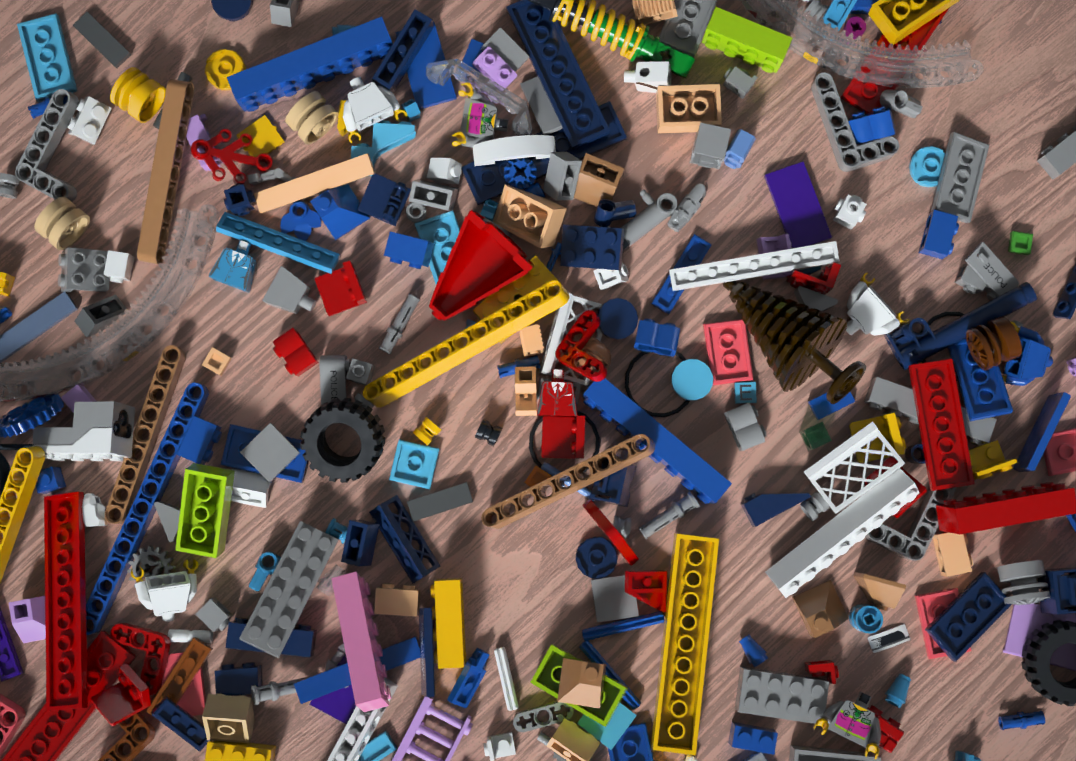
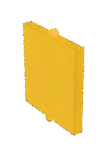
(264, 137)

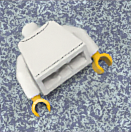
(368, 106)
(870, 311)
(167, 592)

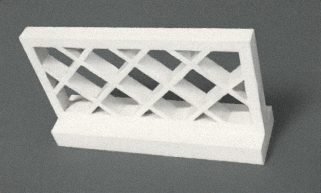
(557, 333)
(842, 453)

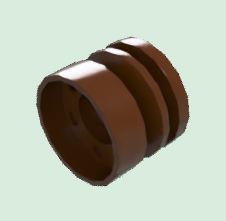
(994, 343)

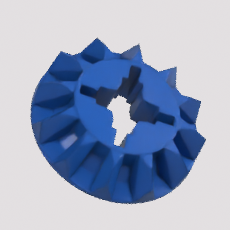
(520, 182)

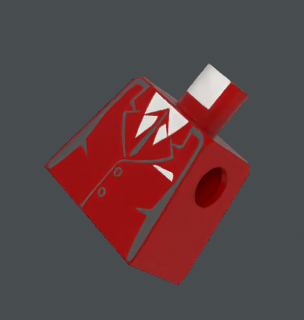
(557, 397)

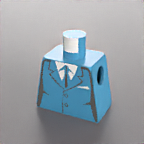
(235, 267)

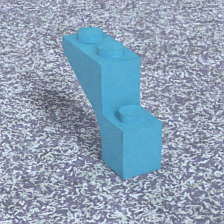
(385, 137)

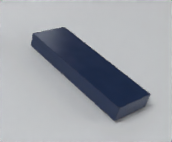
(181, 723)

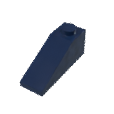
(766, 506)

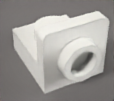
(609, 278)
(499, 746)

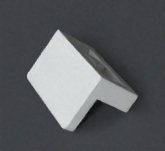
(250, 488)

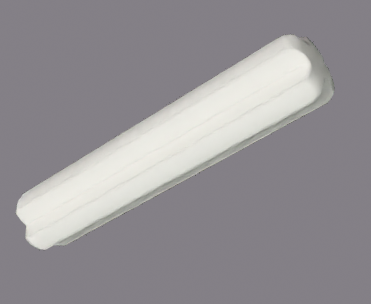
(506, 678)

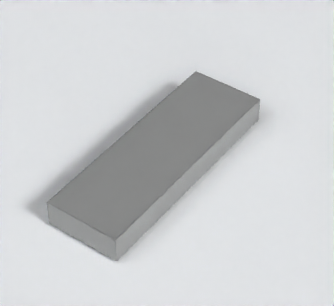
(541, 106)

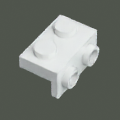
(89, 119)

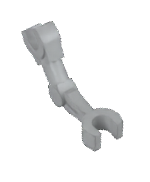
(257, 178)

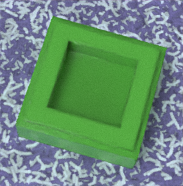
(1020, 243)

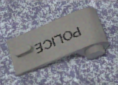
(991, 271)
(333, 377)

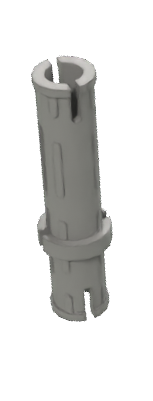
(399, 324)

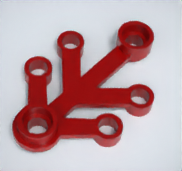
(228, 155)

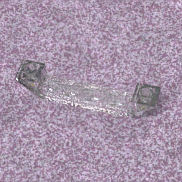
(441, 71)

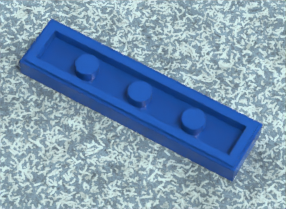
(692, 255)

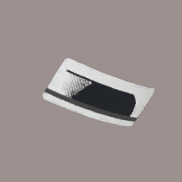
(889, 638)

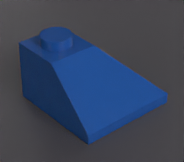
(339, 210)

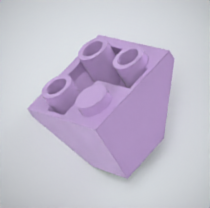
(29, 618)

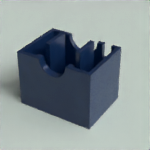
(615, 486)
(1061, 590)

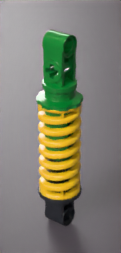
(632, 41)

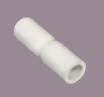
(180, 635)

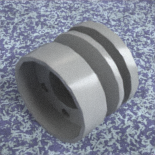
(1023, 582)

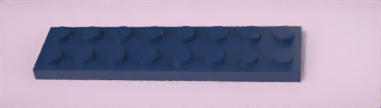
(558, 73)
(489, 181)

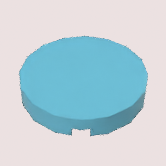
(926, 166)
(692, 379)

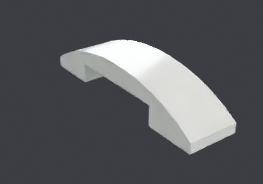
(513, 148)

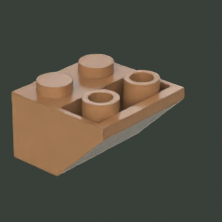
(597, 180)

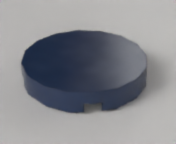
(232, 9)
(617, 318)
(596, 557)

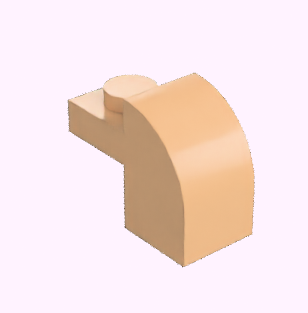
(525, 391)

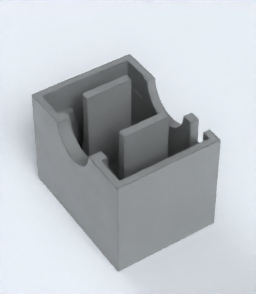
(710, 146)

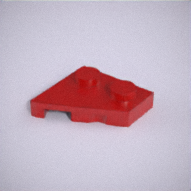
(648, 587)

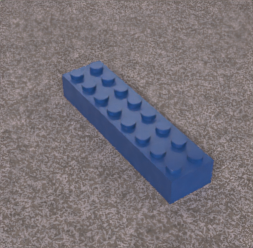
(311, 65)
(669, 450)

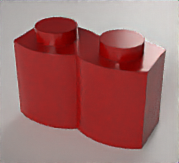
(295, 352)

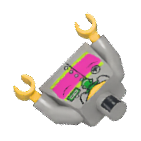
(478, 119)
(853, 722)

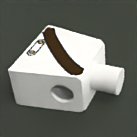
(649, 76)

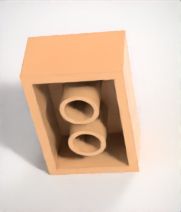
(685, 106)

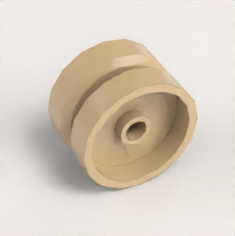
(311, 117)
(62, 223)

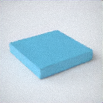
(414, 464)
(612, 733)

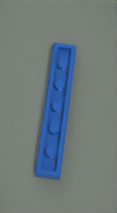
(340, 677)

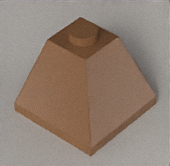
(880, 591)
(820, 609)
(581, 683)

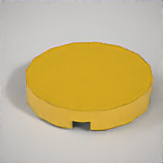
(221, 65)

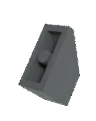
(98, 315)

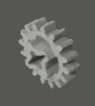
(148, 561)

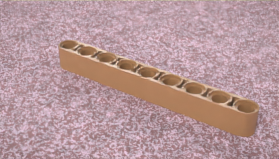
(165, 171)
(154, 427)
(577, 481)

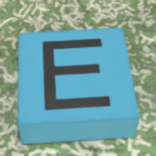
(745, 392)

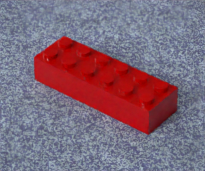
(1006, 508)

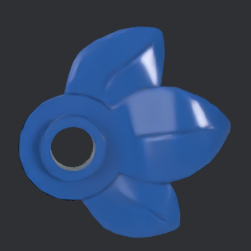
(300, 224)

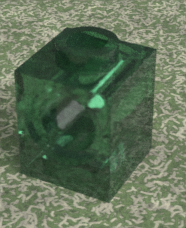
(815, 436)

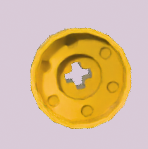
(138, 94)

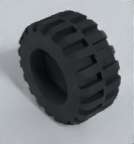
(329, 462)
(1038, 661)

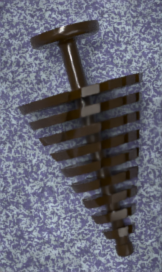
(795, 339)

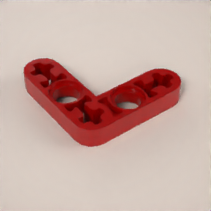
(576, 352)
(611, 532)
(150, 647)

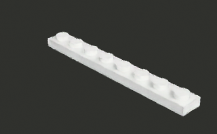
(754, 266)

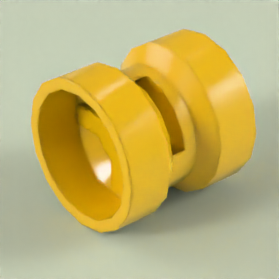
(425, 436)

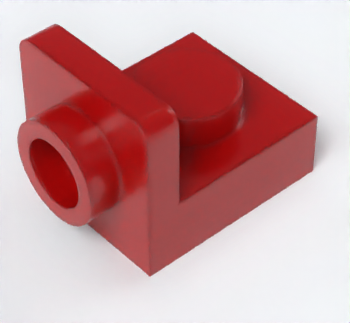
(819, 668)

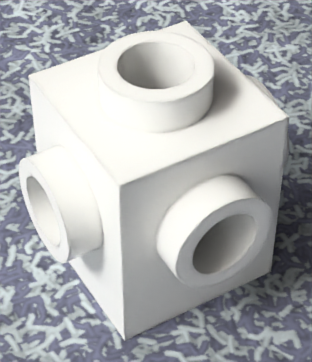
(850, 211)

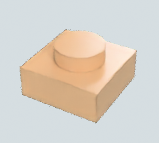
(216, 361)

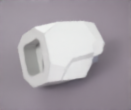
(93, 511)

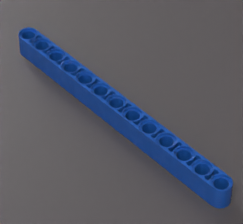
(135, 513)

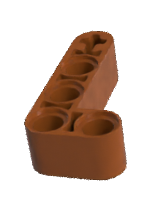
(132, 738)

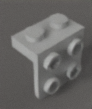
(83, 270)

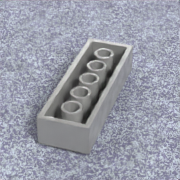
(288, 589)

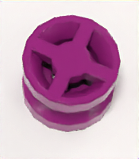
(858, 23)

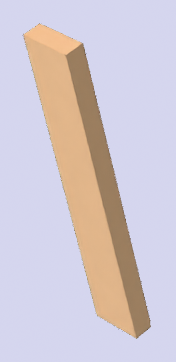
(314, 183)

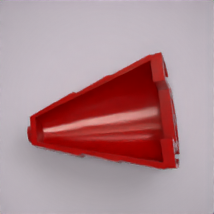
(477, 267)

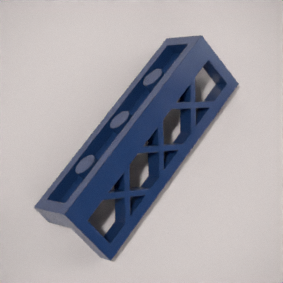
(401, 541)

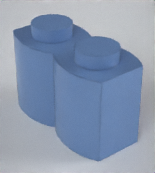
(739, 149)

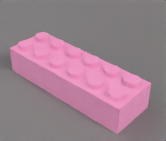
(360, 642)

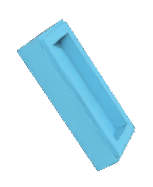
(378, 748)

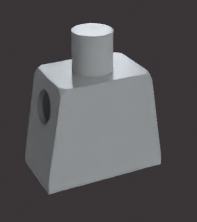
(289, 293)

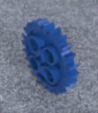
(30, 415)

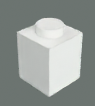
(444, 170)
(118, 266)

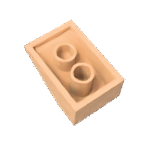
(529, 216)

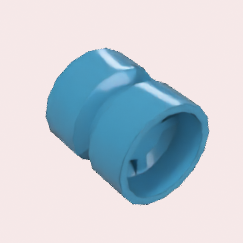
(866, 618)

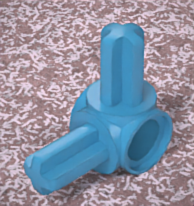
(262, 572)

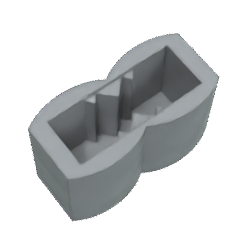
(745, 426)

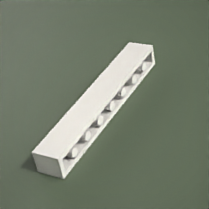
(842, 532)

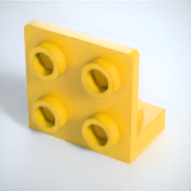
(989, 459)

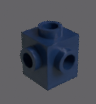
(234, 195)

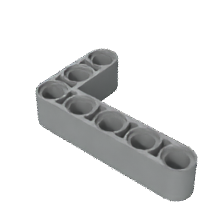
(844, 131)
(48, 147)
(912, 537)

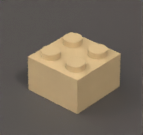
(228, 718)

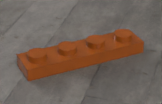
(183, 673)

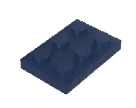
(592, 247)

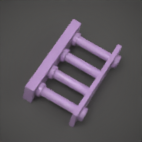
(418, 727)

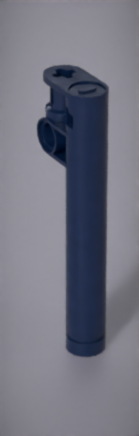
(919, 346)

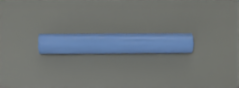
(553, 471)

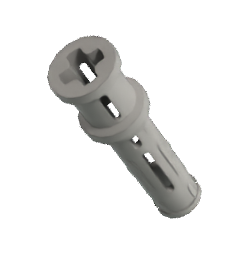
(677, 510)
(273, 690)

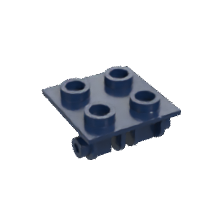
(384, 199)

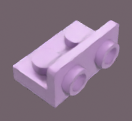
(494, 67)

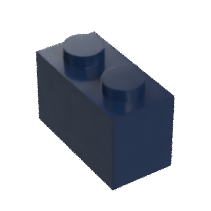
(360, 543)
(237, 680)

